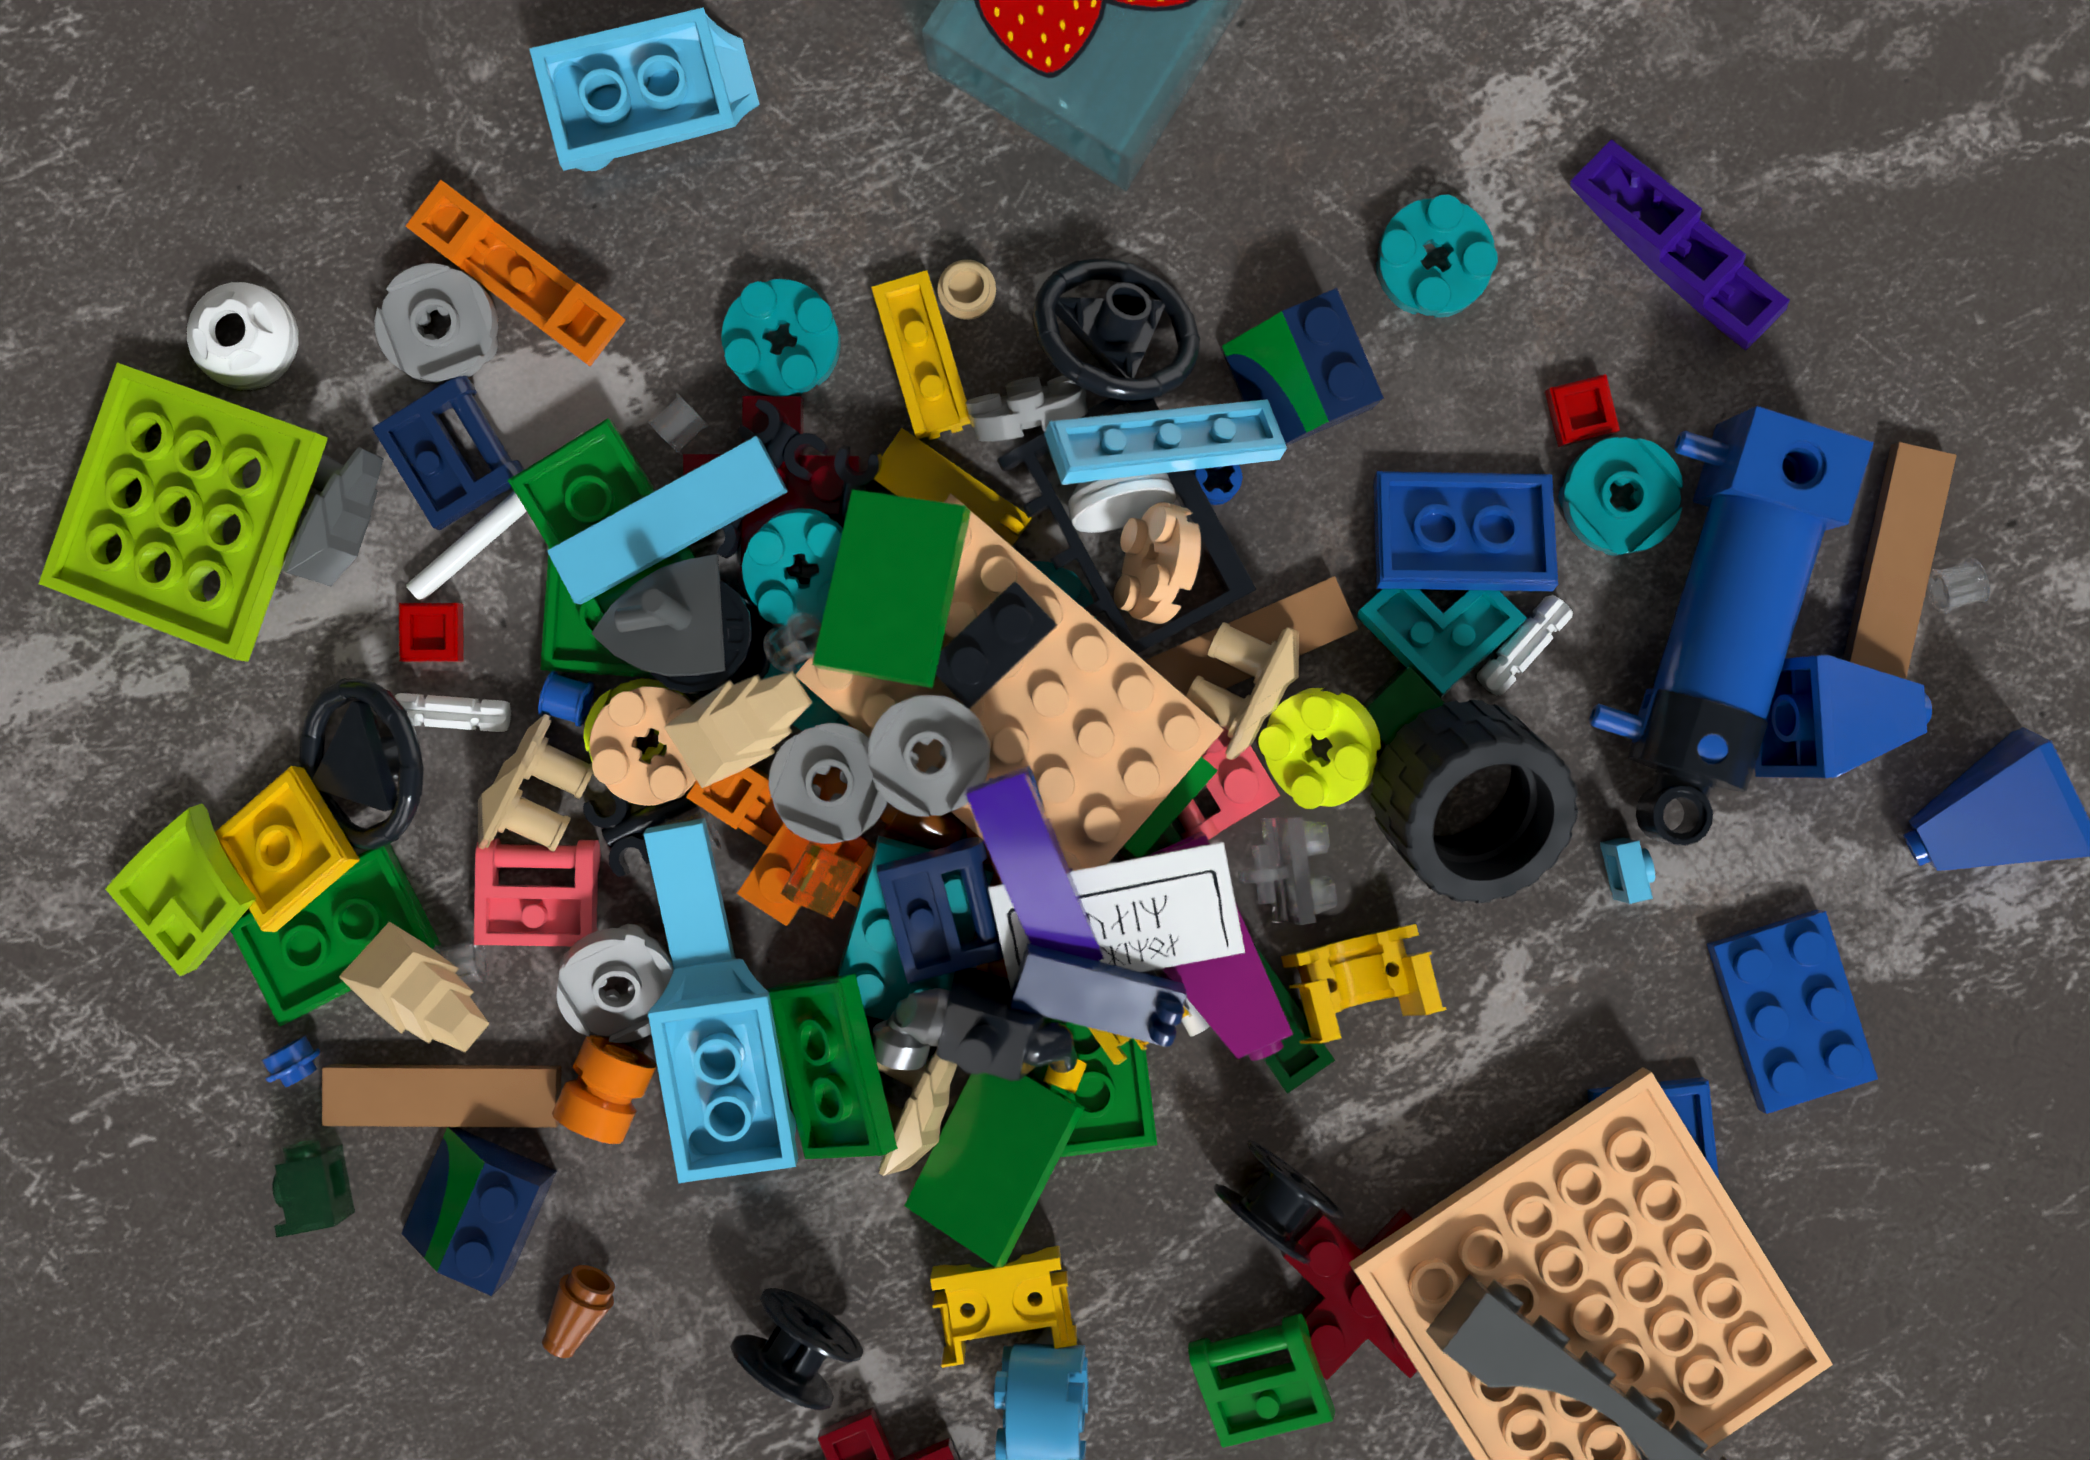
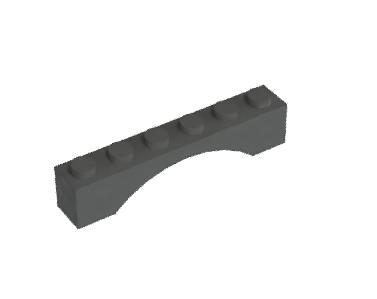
(1505, 1349)

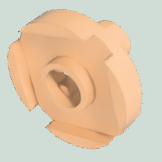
(1157, 562)
(618, 760)

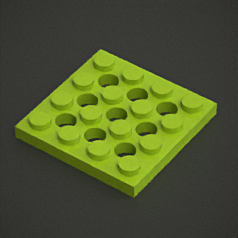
(197, 547)

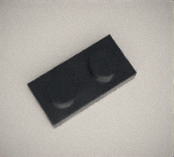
(993, 645)

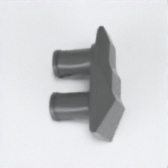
(337, 519)

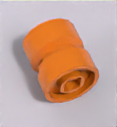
(601, 1096)

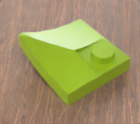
(183, 891)

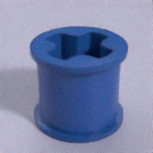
(1217, 496)
(566, 698)

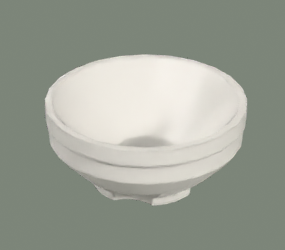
(264, 350)
(1112, 502)

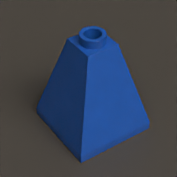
(1837, 717)
(2004, 811)

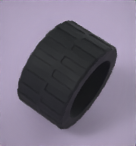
(1508, 846)

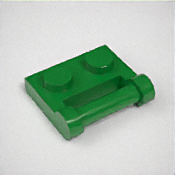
(1265, 1399)

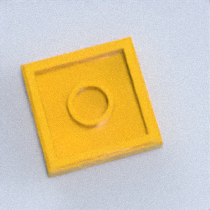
(286, 848)

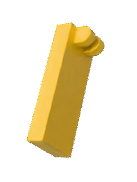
(922, 355)
(922, 473)

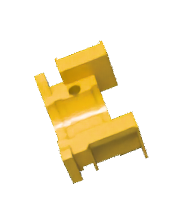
(1356, 973)
(1002, 1301)

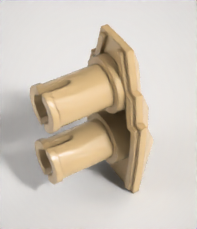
(1271, 665)
(737, 725)
(502, 802)
(415, 989)
(919, 1121)

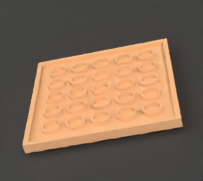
(1628, 1253)

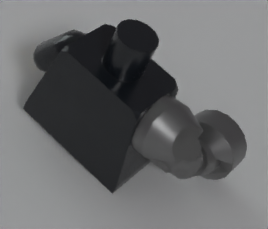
(977, 1032)

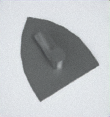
(669, 621)

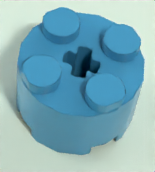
(1042, 1402)

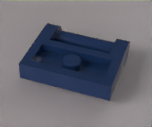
(433, 462)
(923, 914)

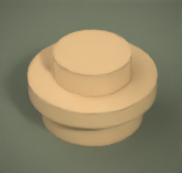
(966, 289)

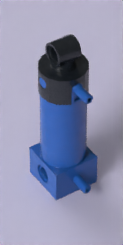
(1769, 500)

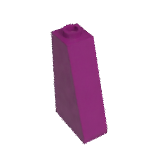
(1233, 990)

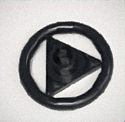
(1114, 328)
(361, 762)

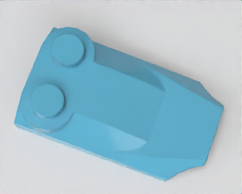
(642, 87)
(721, 1073)

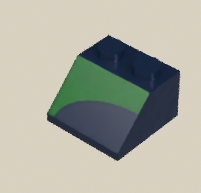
(1305, 367)
(476, 1210)

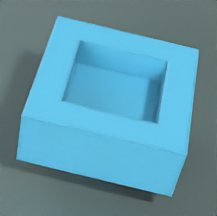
(1628, 870)

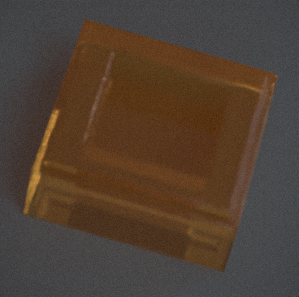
(821, 880)

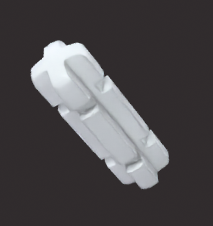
(1524, 645)
(456, 712)

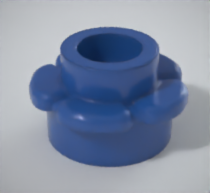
(291, 1062)

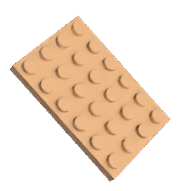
(1077, 710)

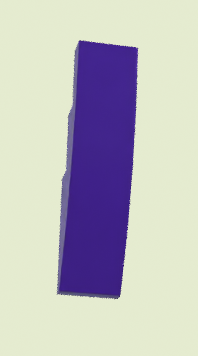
(1677, 245)
(1032, 865)

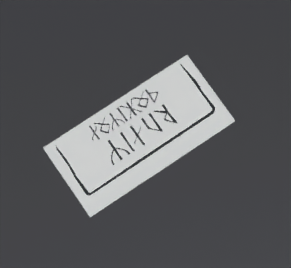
(1146, 911)

